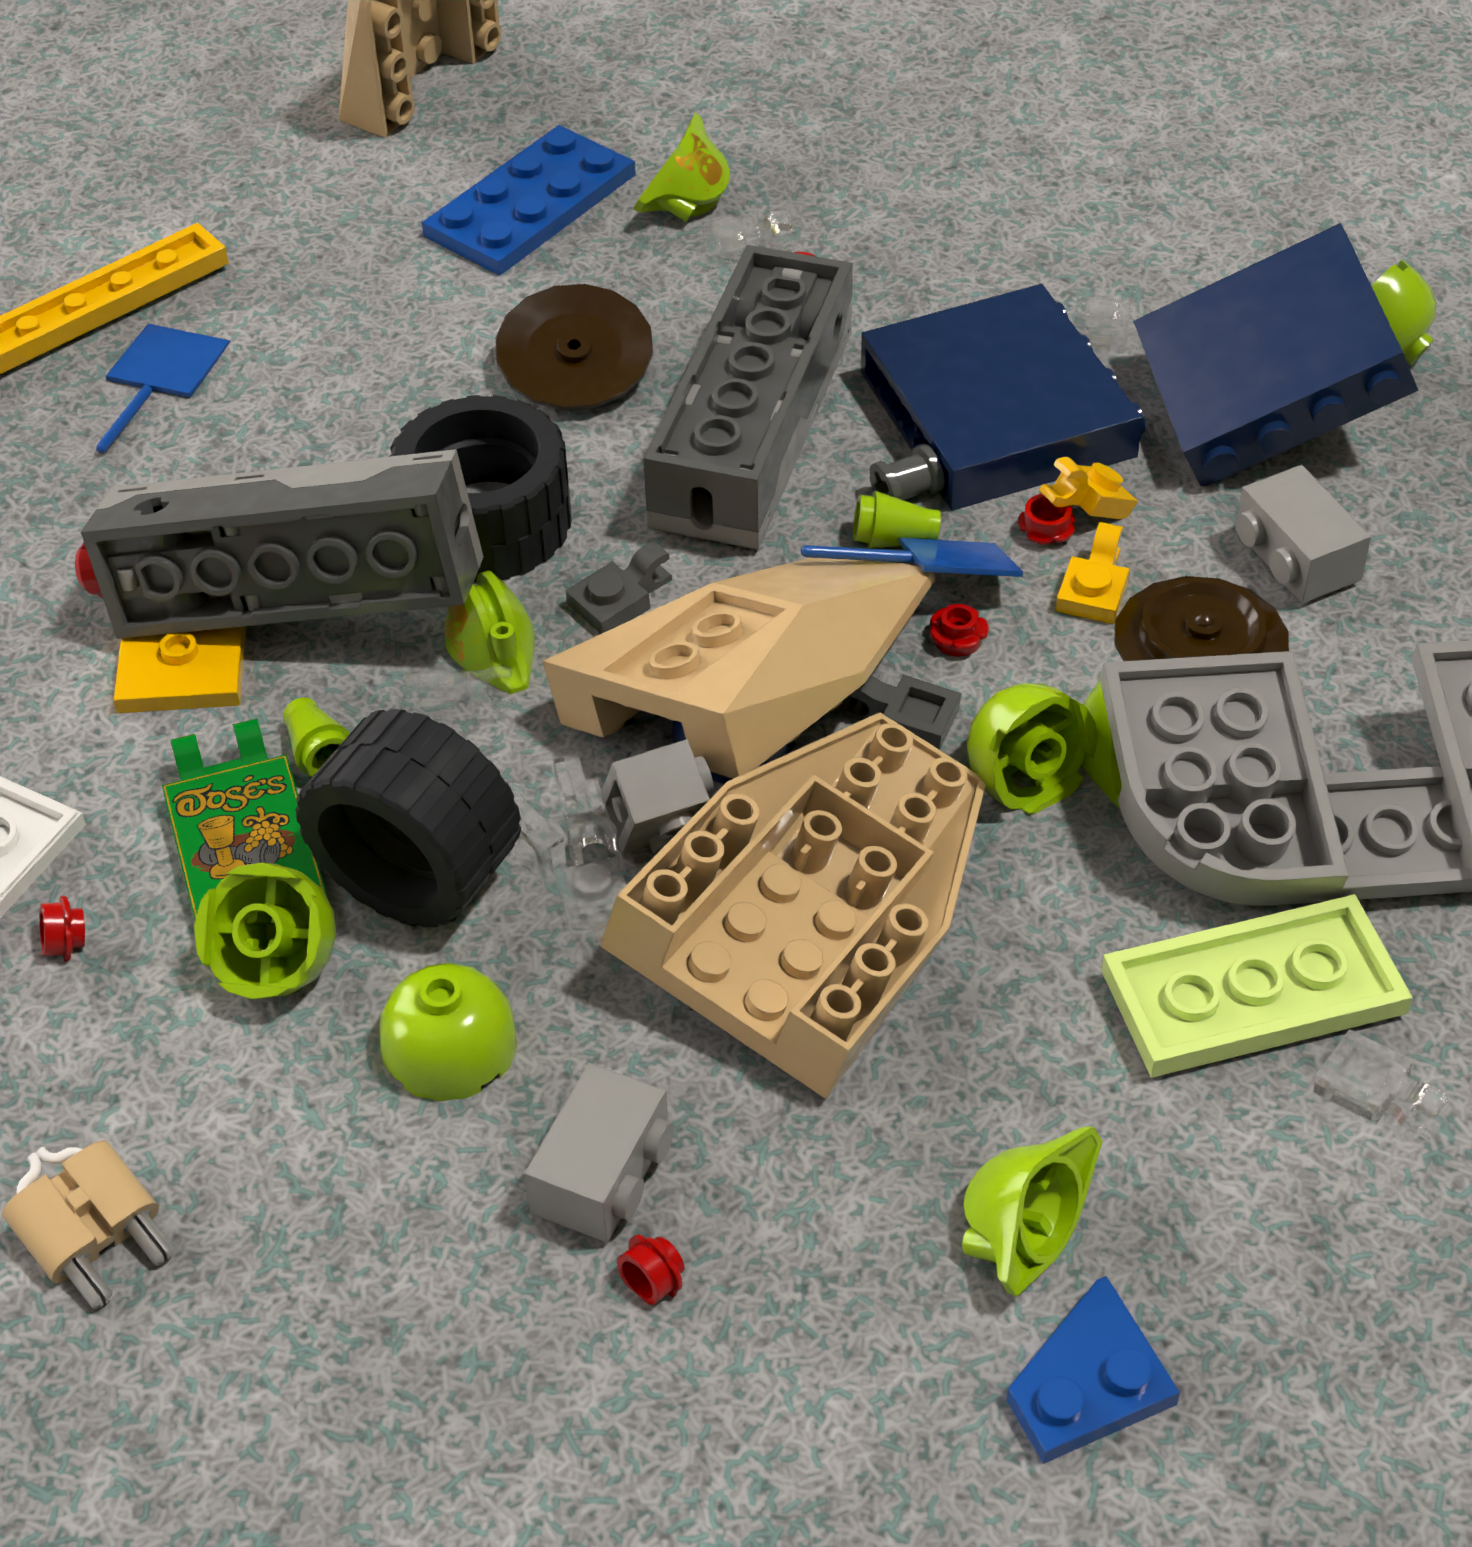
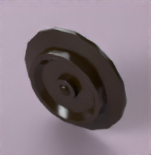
(574, 347)
(1197, 620)

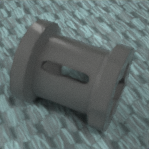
(909, 475)

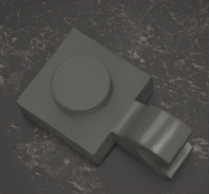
(620, 595)
(914, 704)

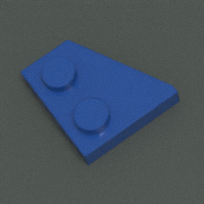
(1090, 1378)

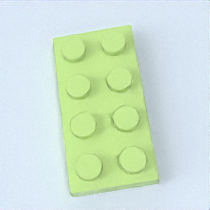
(1254, 985)

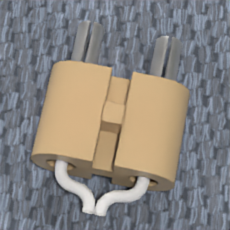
(81, 1213)

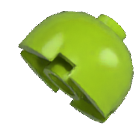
(1408, 308)
(1032, 732)
(265, 931)
(447, 1032)

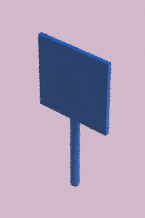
(162, 362)
(931, 556)

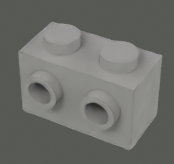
(1302, 533)
(655, 795)
(599, 1152)

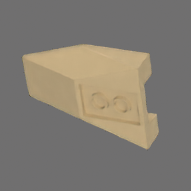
(396, 40)
(742, 657)
(807, 895)

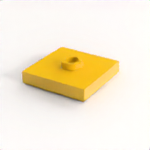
(180, 670)

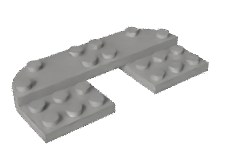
(1235, 794)

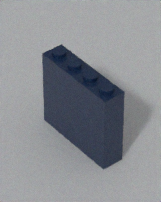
(1273, 356)
(1000, 394)

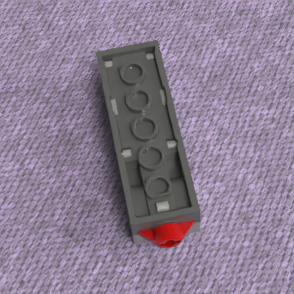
(749, 397)
(282, 545)

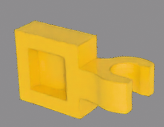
(1092, 488)
(1095, 585)

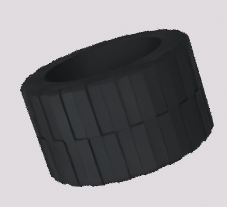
(508, 445)
(409, 817)

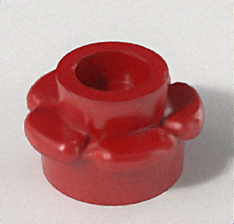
(1046, 522)
(958, 630)
(61, 928)
(651, 1268)

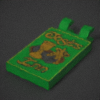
(234, 813)

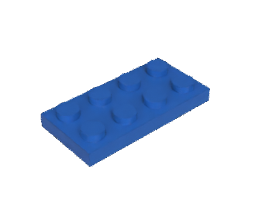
(528, 199)

